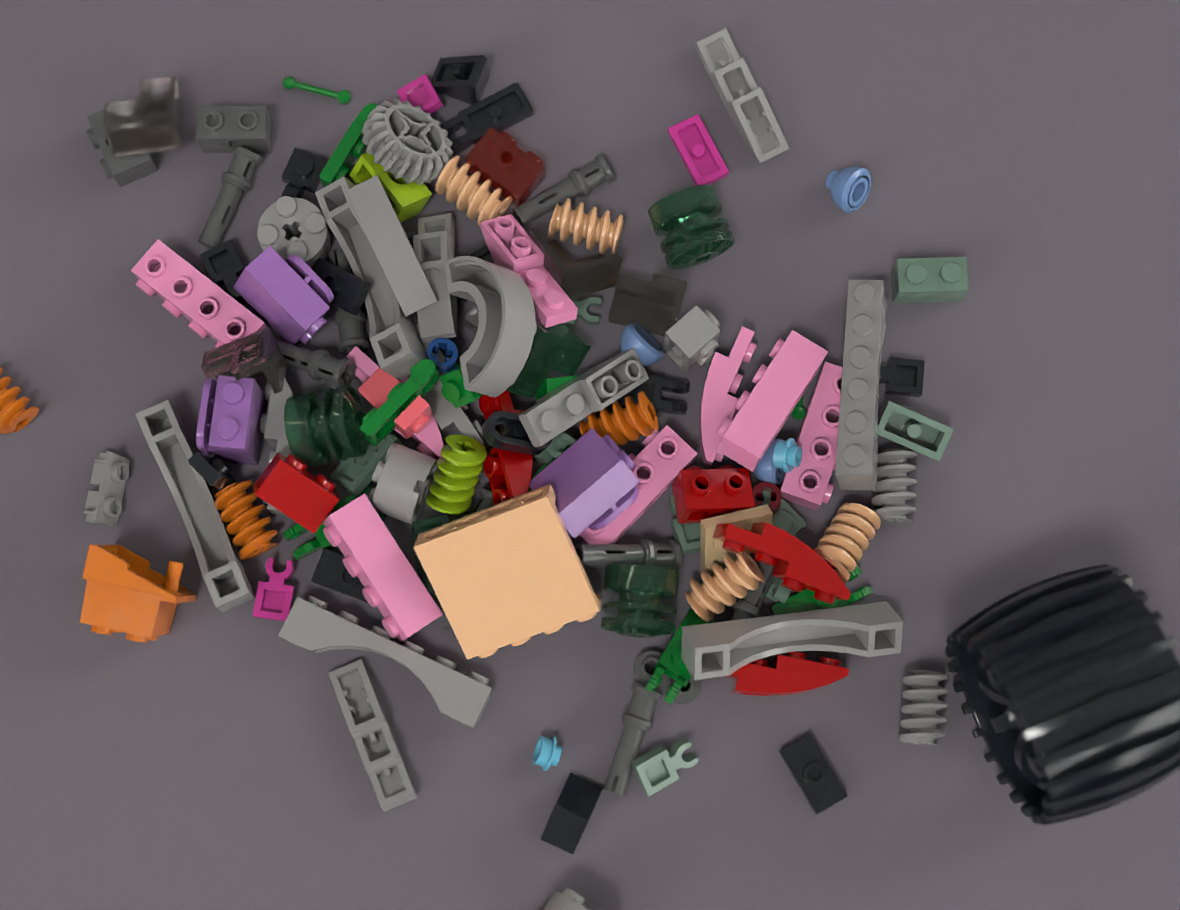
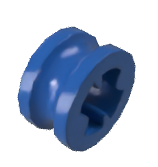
(450, 350)

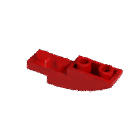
(506, 470)
(793, 559)
(789, 675)

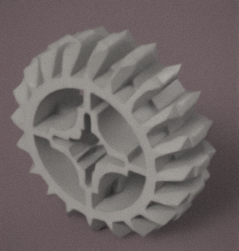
(406, 141)

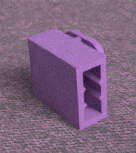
(286, 295)
(231, 419)
(590, 483)

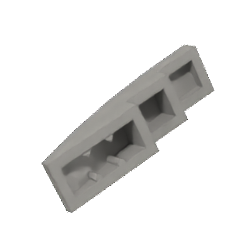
(741, 96)
(391, 246)
(372, 735)

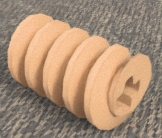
(469, 193)
(586, 227)
(848, 537)
(724, 586)

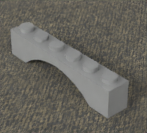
(391, 332)
(860, 385)
(195, 502)
(321, 631)
(726, 646)

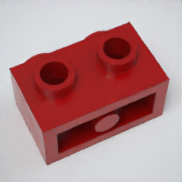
(296, 491)
(711, 492)

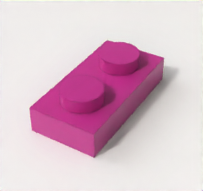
(698, 151)

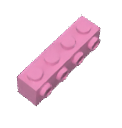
(193, 296)
(771, 400)
(818, 438)
(656, 470)
(381, 568)

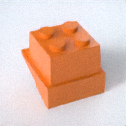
(130, 595)

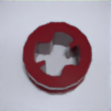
(774, 492)

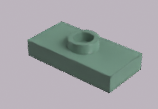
(357, 473)

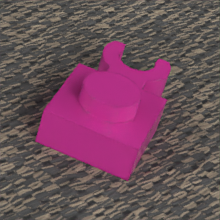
(421, 93)
(275, 598)

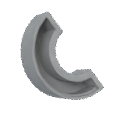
(504, 323)

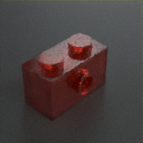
(506, 166)

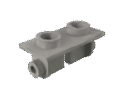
(111, 474)

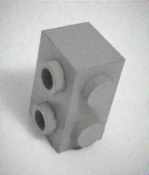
(692, 339)

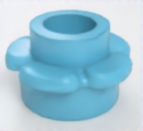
(787, 455)
(547, 752)

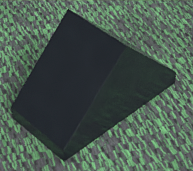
(461, 77)
(571, 813)

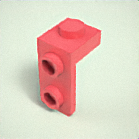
(412, 419)

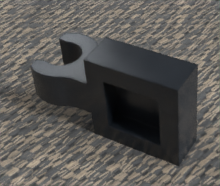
(302, 173)
(224, 267)
(903, 377)

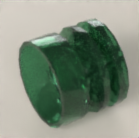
(691, 226)
(325, 425)
(639, 600)

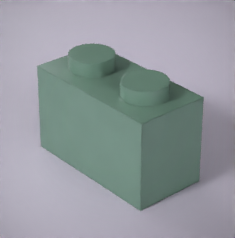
(929, 280)
(913, 430)

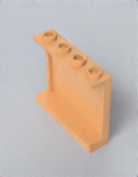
(507, 573)

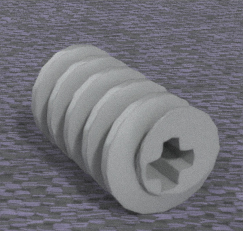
(893, 486)
(923, 707)

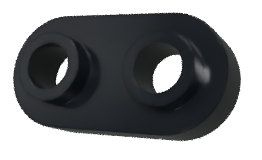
(512, 432)

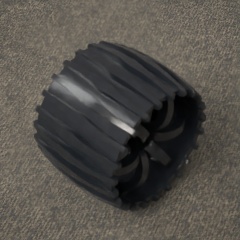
(1071, 692)

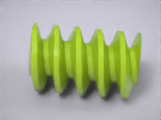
(456, 474)

